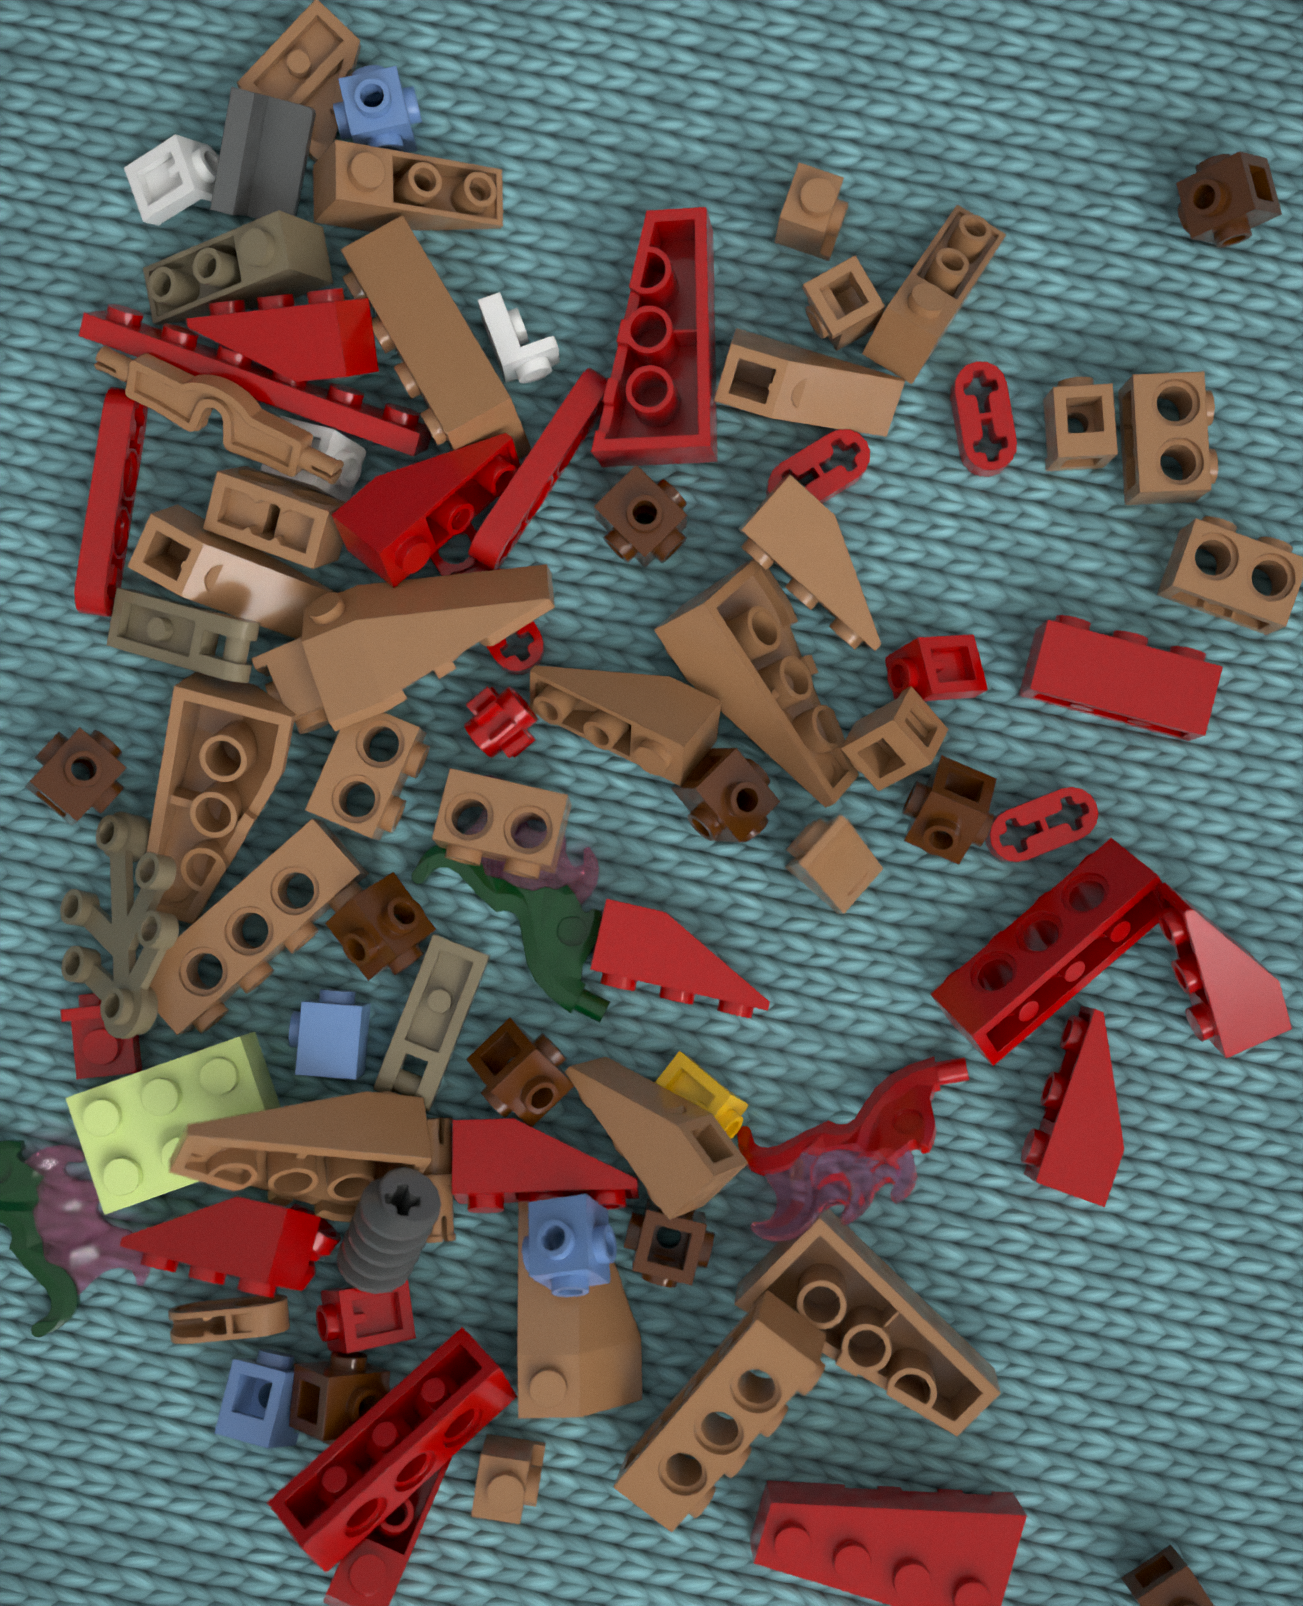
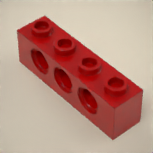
(1051, 951)
(392, 1450)

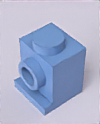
(249, 1410)

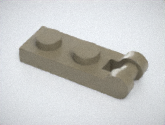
(181, 634)
(433, 1018)

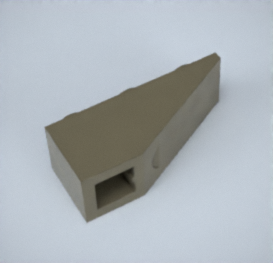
(250, 262)

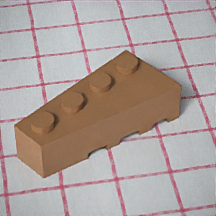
(431, 339)
(875, 1323)

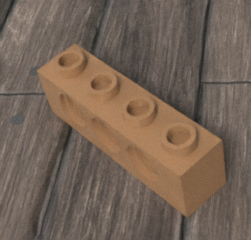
(311, 851)
(765, 1339)

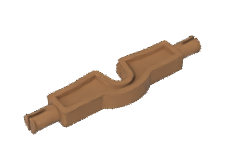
(246, 426)

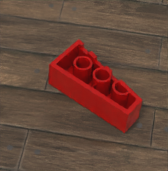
(665, 360)
(891, 1541)

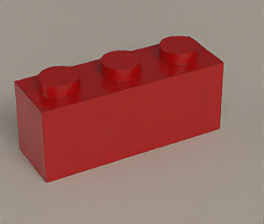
(1121, 678)

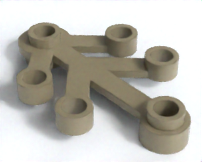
(125, 997)

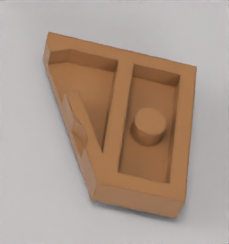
(306, 69)

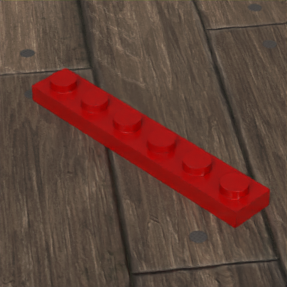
(335, 407)

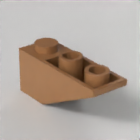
(374, 185)
(933, 294)
(806, 386)
(809, 546)
(222, 572)
(637, 716)
(833, 862)
(665, 1138)

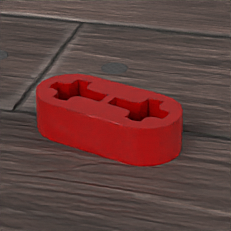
(997, 418)
(817, 455)
(1045, 838)

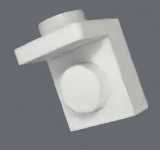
(172, 178)
(506, 335)
(335, 445)

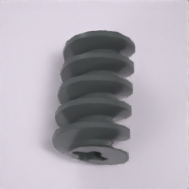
(388, 1230)

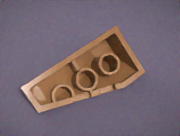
(384, 638)
(742, 651)
(216, 774)
(309, 1150)
(574, 1350)

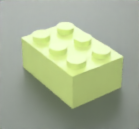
(138, 1120)

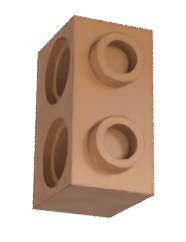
(1150, 436)
(275, 516)
(1231, 590)
(353, 765)
(507, 808)

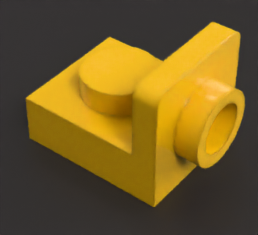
(696, 1085)

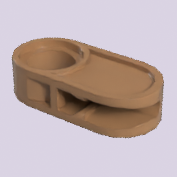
(229, 1319)

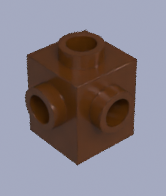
(1227, 198)
(637, 498)
(61, 790)
(727, 796)
(950, 810)
(381, 928)
(527, 1083)
(668, 1263)
(335, 1394)

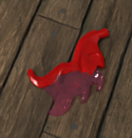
(853, 1159)

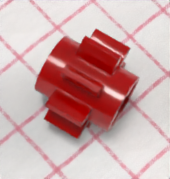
(500, 722)

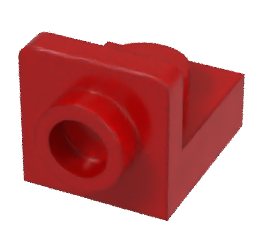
(937, 668)
(94, 1048)
(364, 1320)

